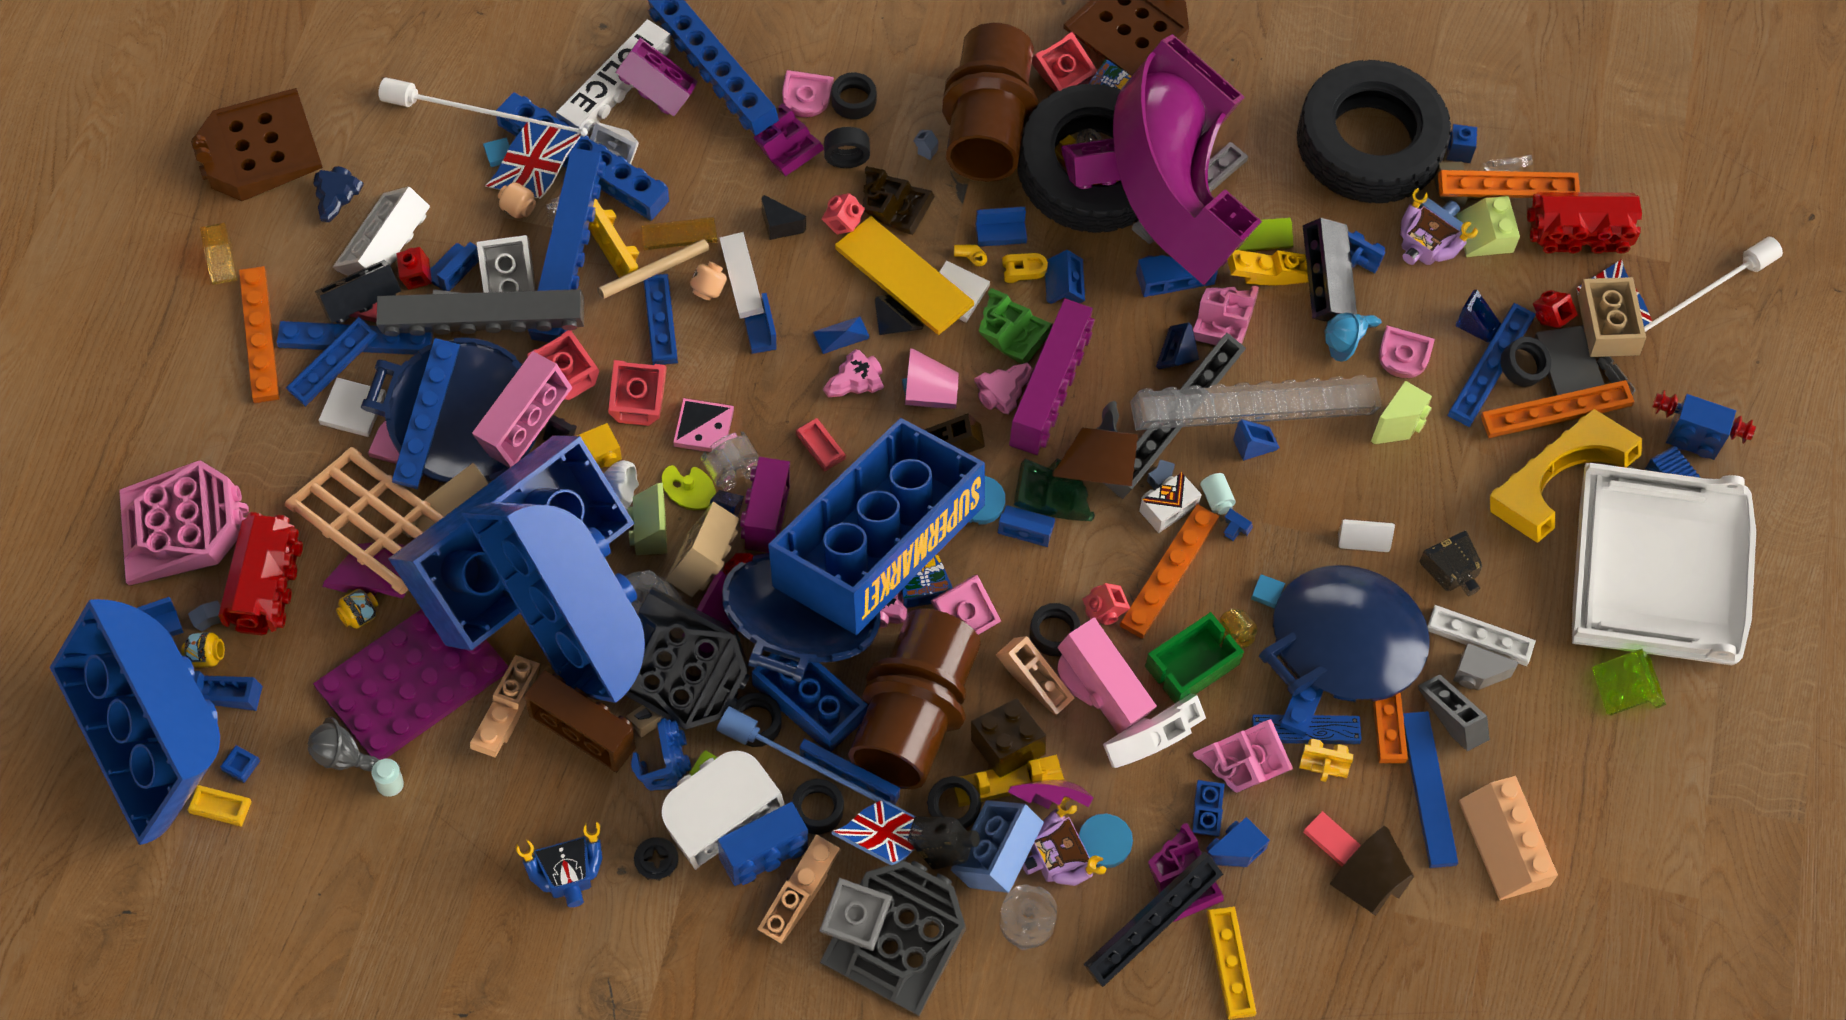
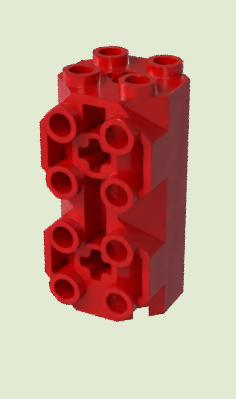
(1580, 218)
(260, 573)

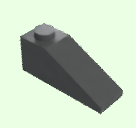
(1456, 712)

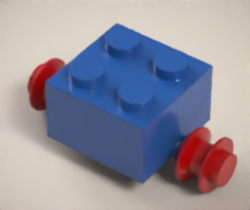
(1701, 424)

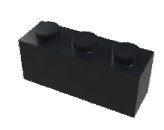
(357, 291)

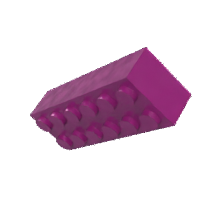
(1052, 377)

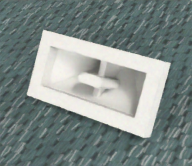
(616, 140)

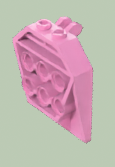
(213, 524)

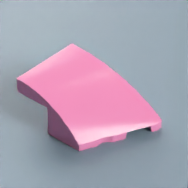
(1224, 312)
(930, 383)
(1247, 757)

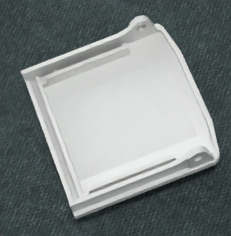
(1664, 564)

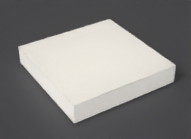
(969, 283)
(344, 408)

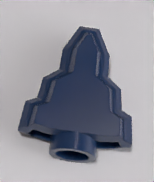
(334, 190)

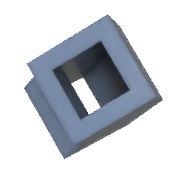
(926, 143)
(1160, 474)
(205, 615)

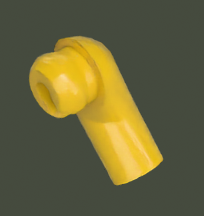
(972, 252)

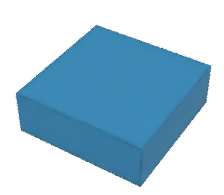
(496, 151)
(1267, 591)

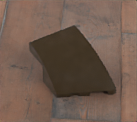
(895, 200)
(1374, 872)

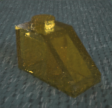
(218, 253)

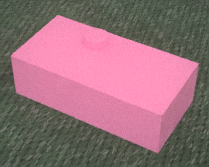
(522, 409)
(1106, 676)

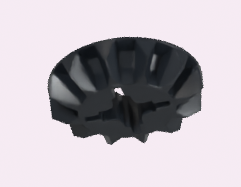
(645, 852)

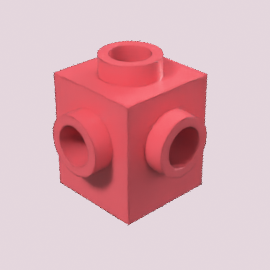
(843, 213)
(1106, 603)

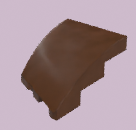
(1100, 457)

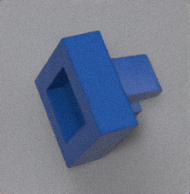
(1237, 524)

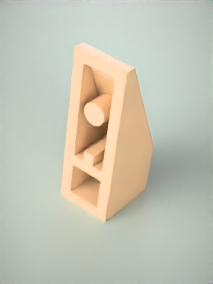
(1035, 674)

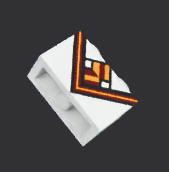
(1169, 502)

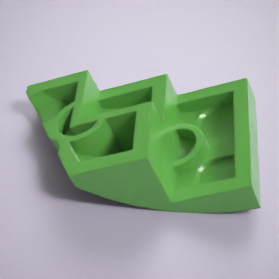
(1012, 327)

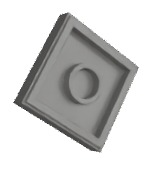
(856, 914)

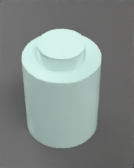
(1218, 493)
(387, 777)

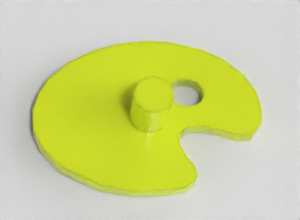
(695, 489)

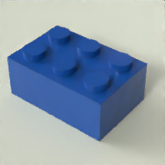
(763, 844)

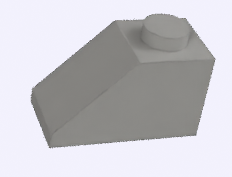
(1482, 668)

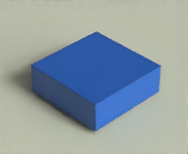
(240, 764)

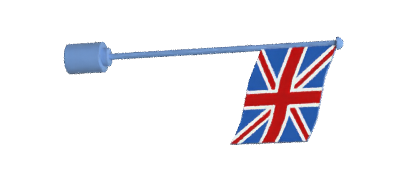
(877, 829)

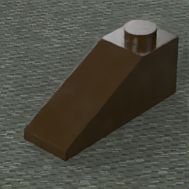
(960, 432)

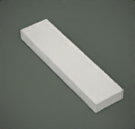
(741, 275)
(1480, 634)

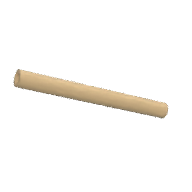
(653, 269)

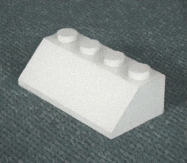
(384, 231)

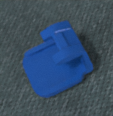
(676, 762)

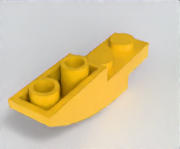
(1264, 269)

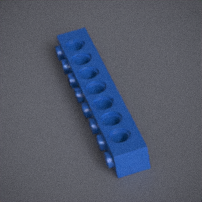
(722, 71)
(627, 190)

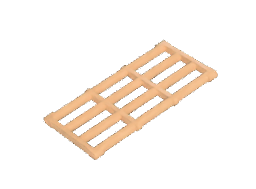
(351, 514)

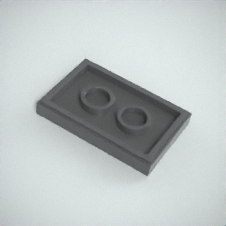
(1571, 363)

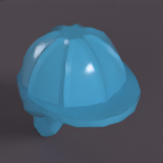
(1345, 331)

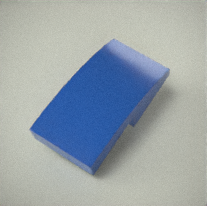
(1208, 808)

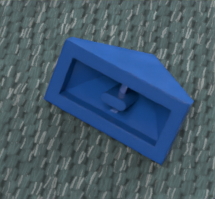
(841, 335)

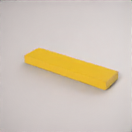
(1231, 963)

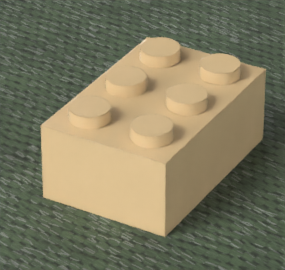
(1611, 317)
(703, 550)

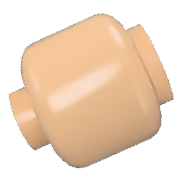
(516, 200)
(708, 281)

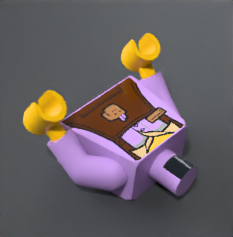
(1429, 236)
(1060, 851)

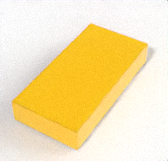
(219, 805)

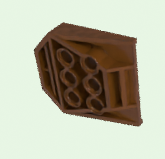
(1128, 29)
(256, 145)

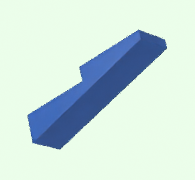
(230, 691)

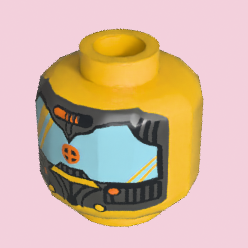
(357, 608)
(203, 649)

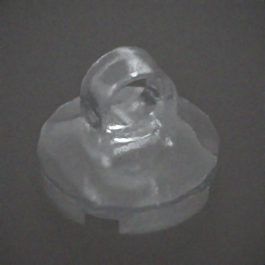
(1508, 164)

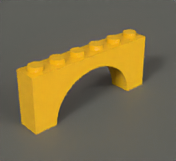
(1589, 440)

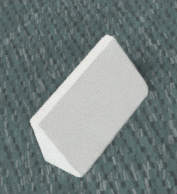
(1365, 535)

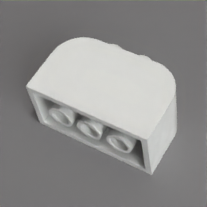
(717, 802)

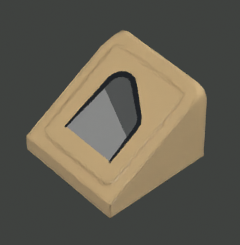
(644, 720)

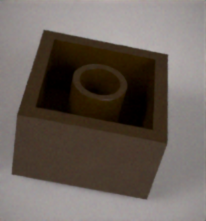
(1008, 737)

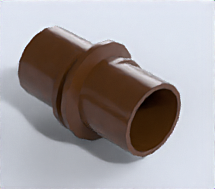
(989, 102)
(915, 698)

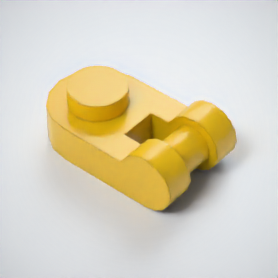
(1033, 267)

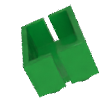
(1194, 658)

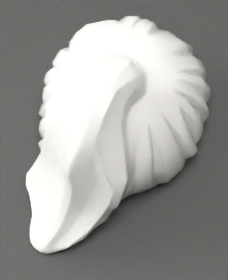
(623, 480)

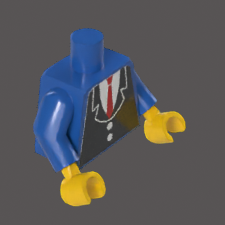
(565, 867)

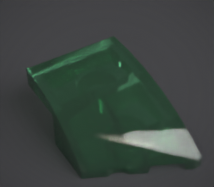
(1051, 495)

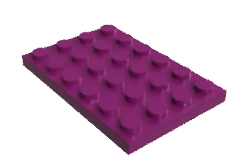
(406, 684)

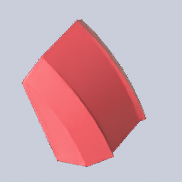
(1064, 64)
(572, 361)
(636, 392)

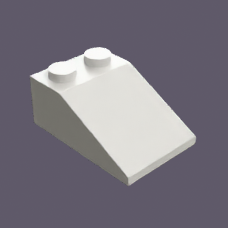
(506, 264)

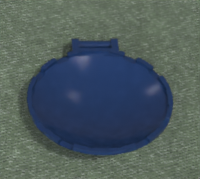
(475, 384)
(785, 625)
(1347, 634)

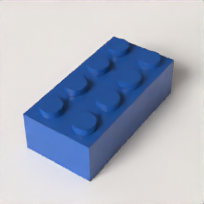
(817, 704)

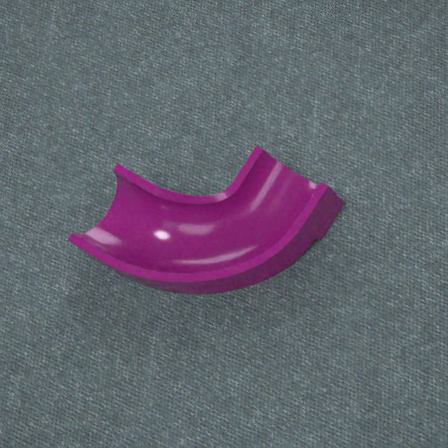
(1163, 153)

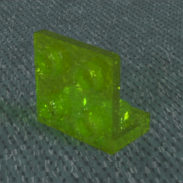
(1628, 682)

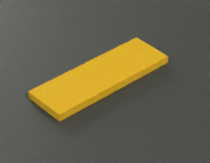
(904, 275)

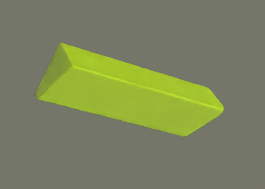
(1270, 235)

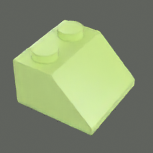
(1495, 227)
(1403, 415)
(650, 521)

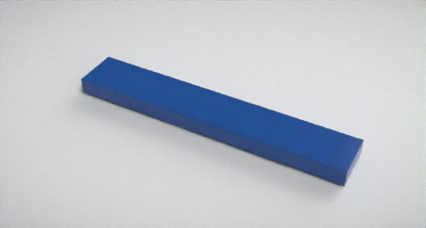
(1489, 367)
(1429, 790)

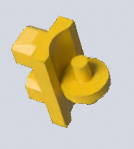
(1326, 761)

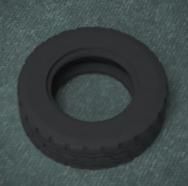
(1381, 87)
(1048, 184)

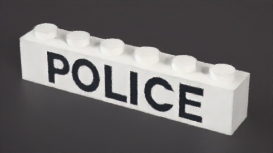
(604, 88)

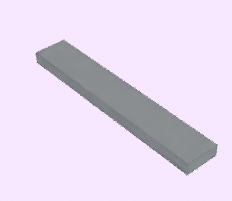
(1219, 169)

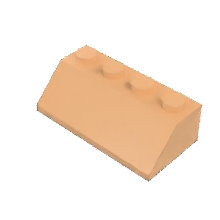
(1508, 838)

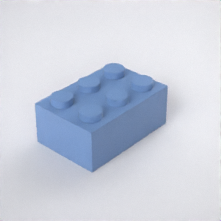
(1005, 841)

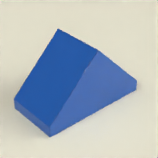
(1254, 439)

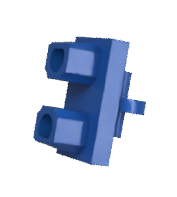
(1364, 253)

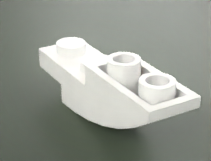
(1156, 733)

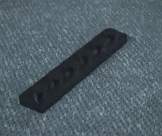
(1153, 919)

